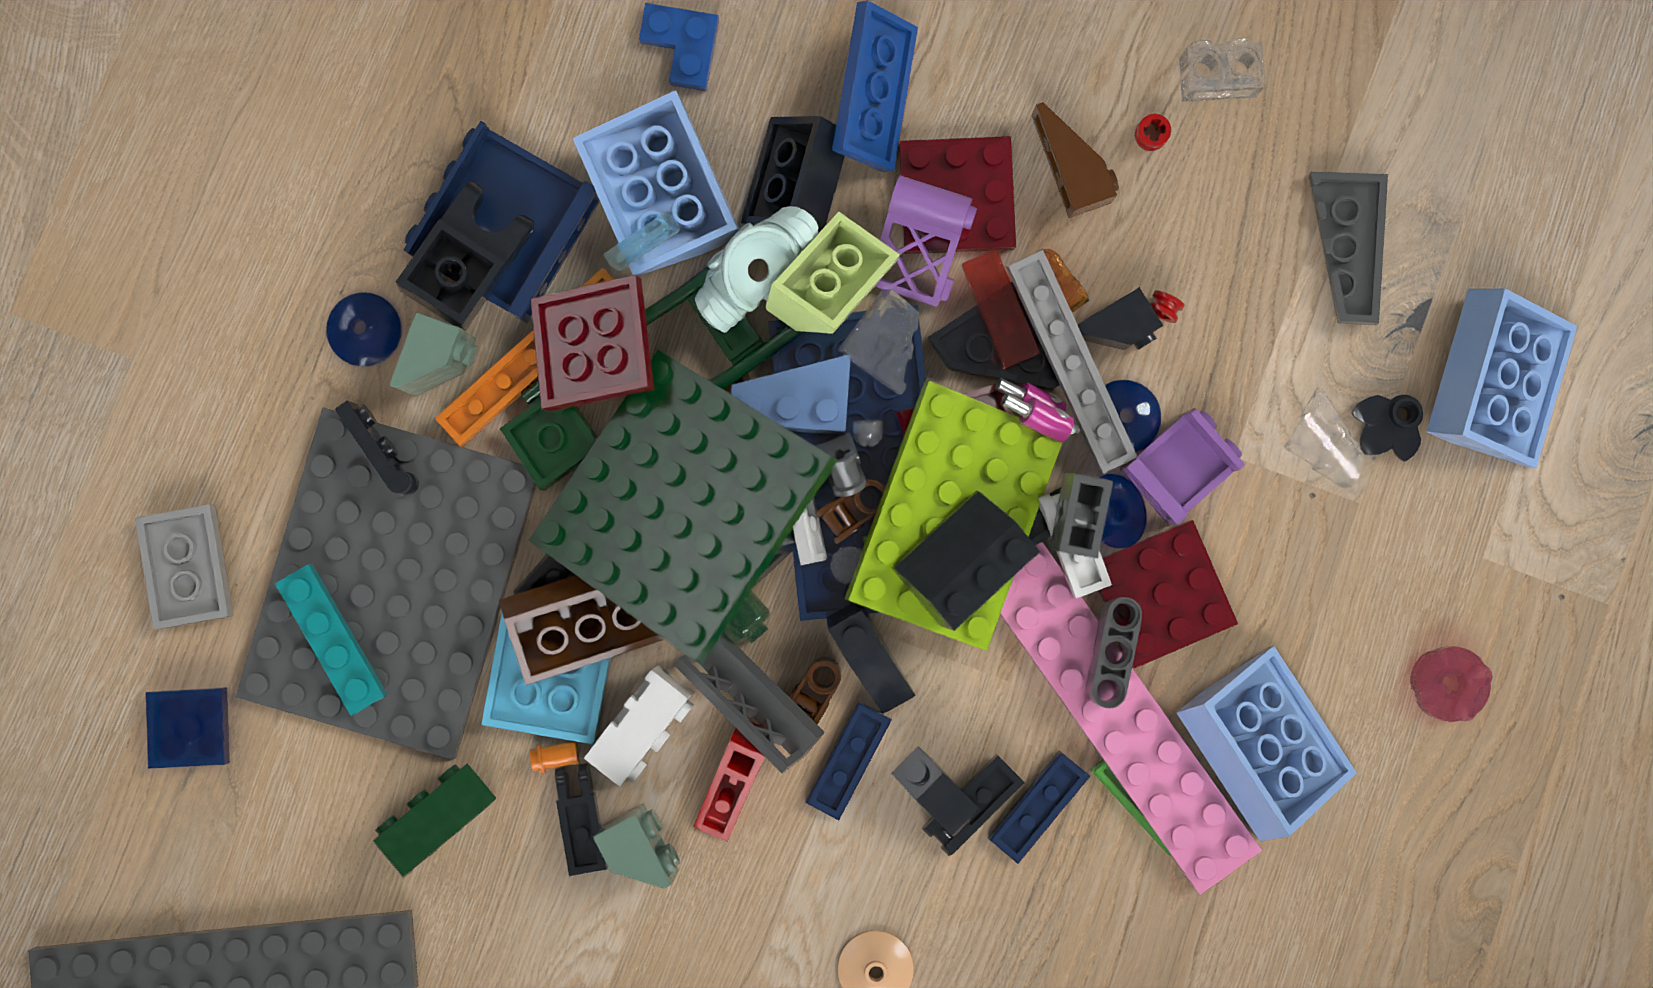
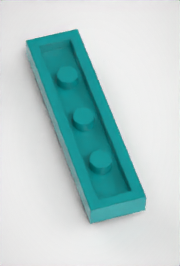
(331, 639)

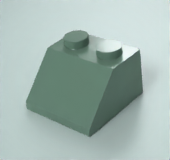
(432, 355)

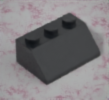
(795, 169)
(965, 560)

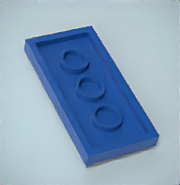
(875, 87)

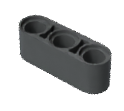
(1127, 637)

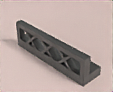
(756, 698)

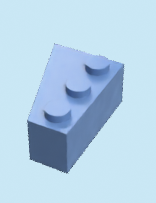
(802, 398)

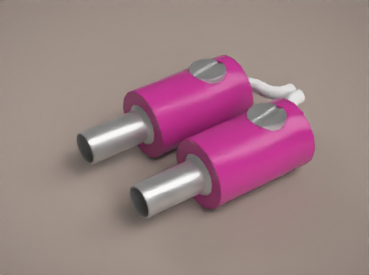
(1038, 409)

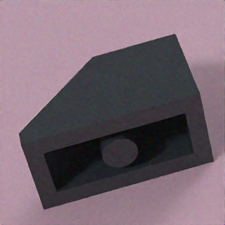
(1123, 323)
(935, 791)

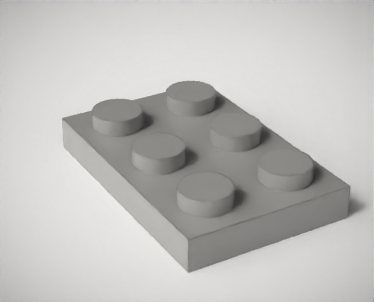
(184, 566)

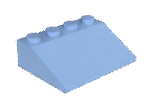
(656, 165)
(1502, 376)
(1267, 745)

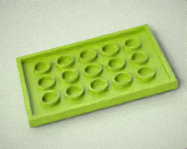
(943, 459)

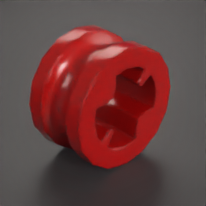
(1161, 123)
(1166, 306)

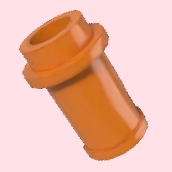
(553, 756)

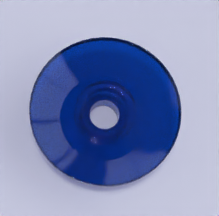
(380, 335)
(1144, 408)
(1125, 514)

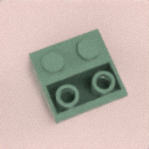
(636, 848)

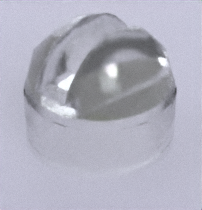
(867, 432)

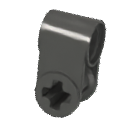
(846, 476)

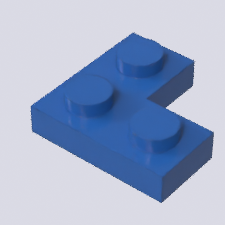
(690, 35)

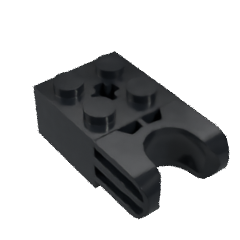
(464, 247)

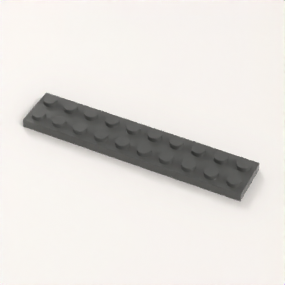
(297, 954)

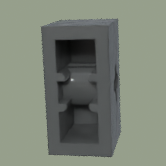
(1081, 515)

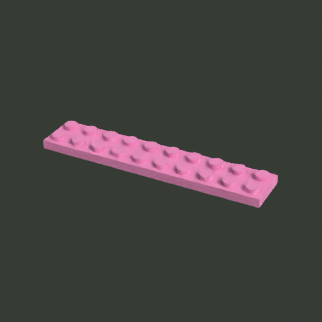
(1131, 738)

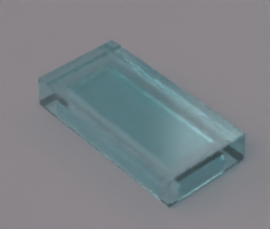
(642, 241)

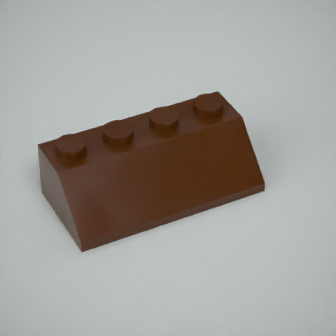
(568, 628)

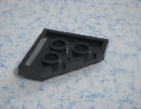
(968, 349)

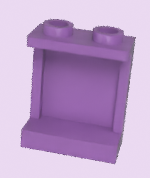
(1183, 465)

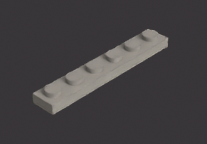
(1071, 361)

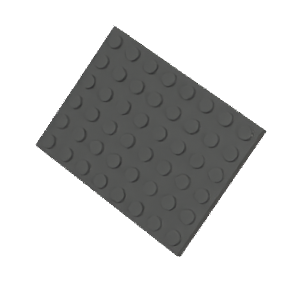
(408, 576)

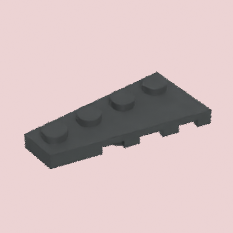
(1352, 233)

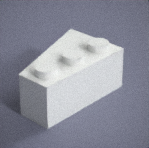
(640, 726)

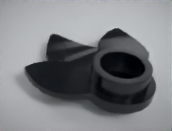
(1385, 429)

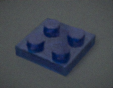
(187, 727)

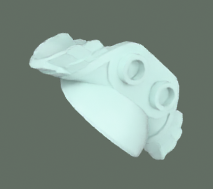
(728, 287)

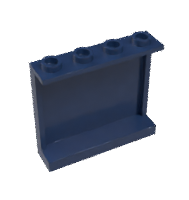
(514, 185)

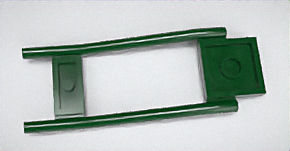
(559, 440)

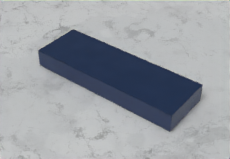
(848, 760)
(1038, 807)

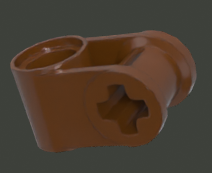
(850, 511)
(814, 695)

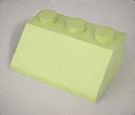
(830, 277)

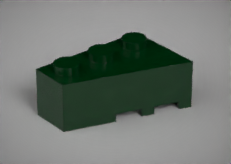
(433, 818)

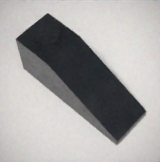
(869, 657)

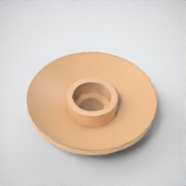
(872, 950)

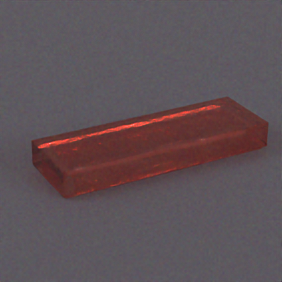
(1000, 309)

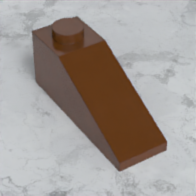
(1076, 167)

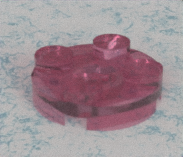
(1471, 674)

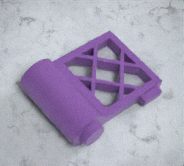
(933, 212)

